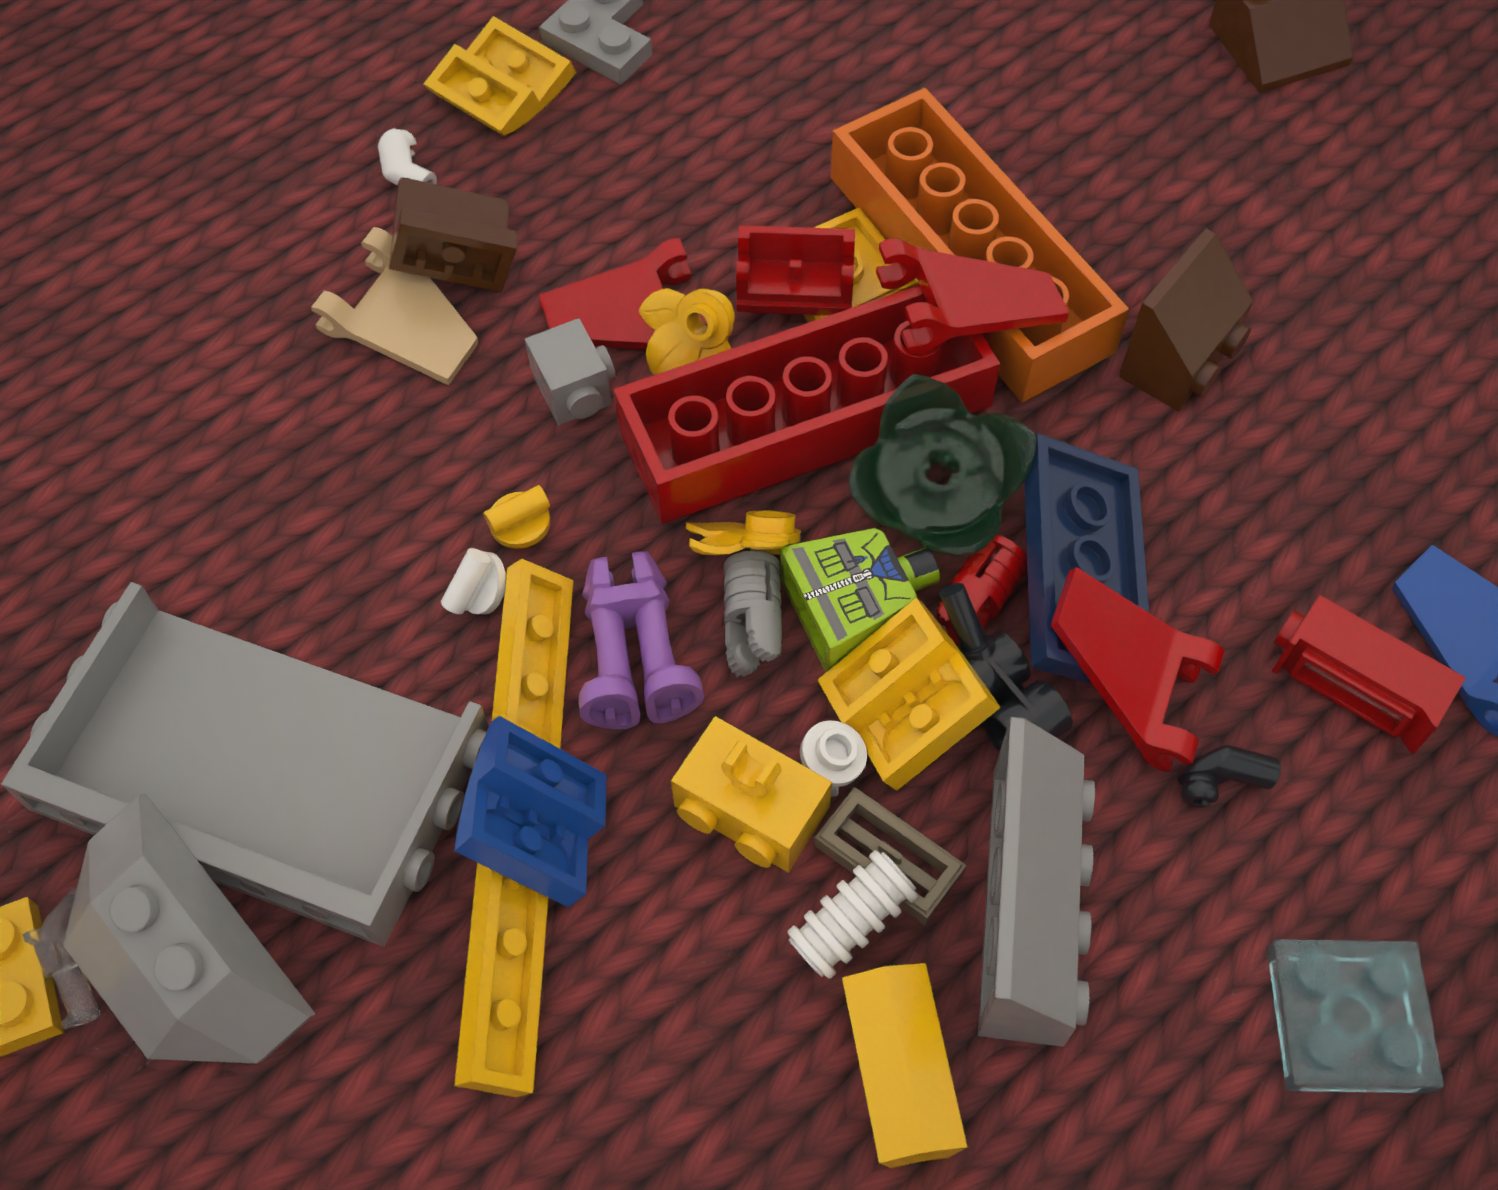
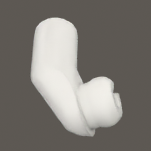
(397, 158)

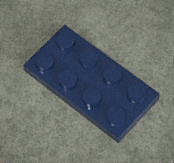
(1083, 516)

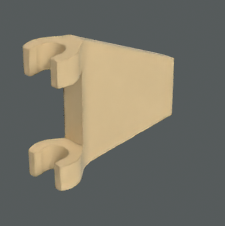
(400, 317)

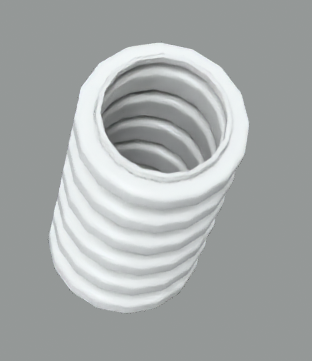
(852, 914)

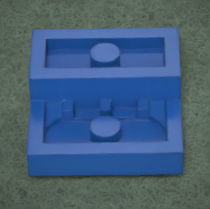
(531, 812)

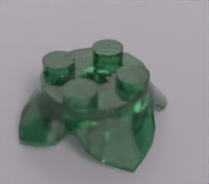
(931, 426)

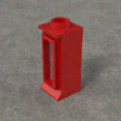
(1367, 671)

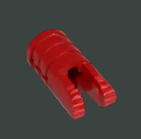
(988, 580)

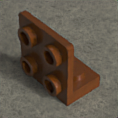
(451, 235)

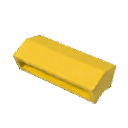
(904, 1065)

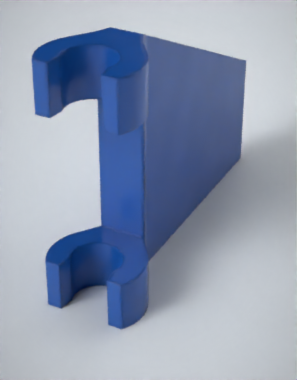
(1459, 623)

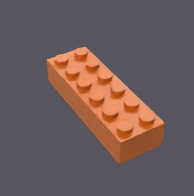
(941, 192)

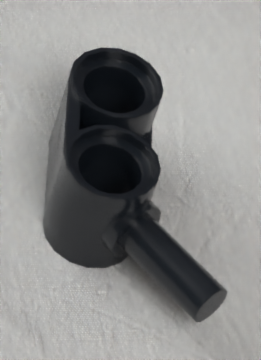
(1003, 672)

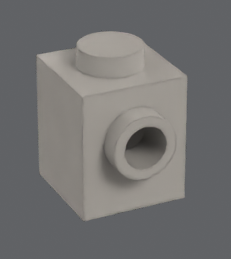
(570, 371)

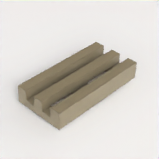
(848, 857)

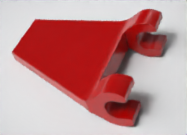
(966, 295)
(612, 299)
(1133, 663)

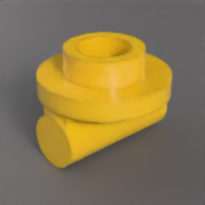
(519, 518)

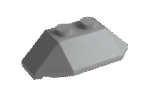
(174, 949)

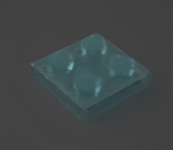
(1353, 1016)

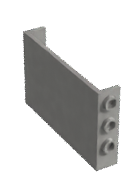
(257, 763)

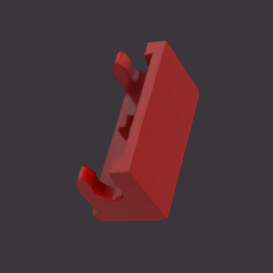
(794, 270)

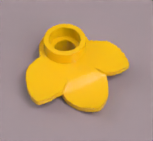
(679, 331)
(761, 532)

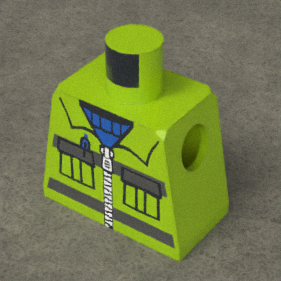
(850, 587)

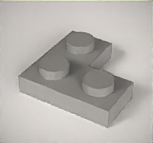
(596, 36)

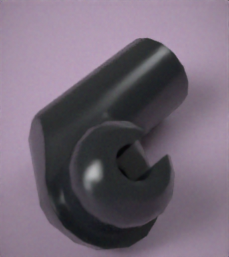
(1225, 764)

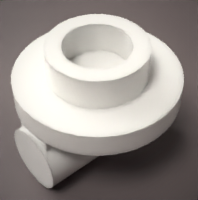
(476, 584)
(834, 753)

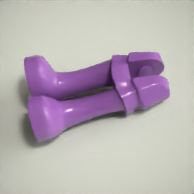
(668, 688)

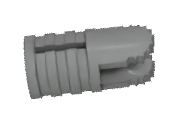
(752, 610)

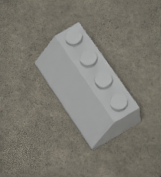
(1035, 890)

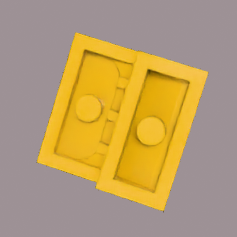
(501, 77)
(908, 694)

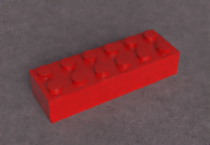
(784, 403)

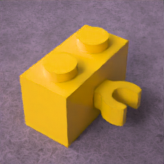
(750, 795)

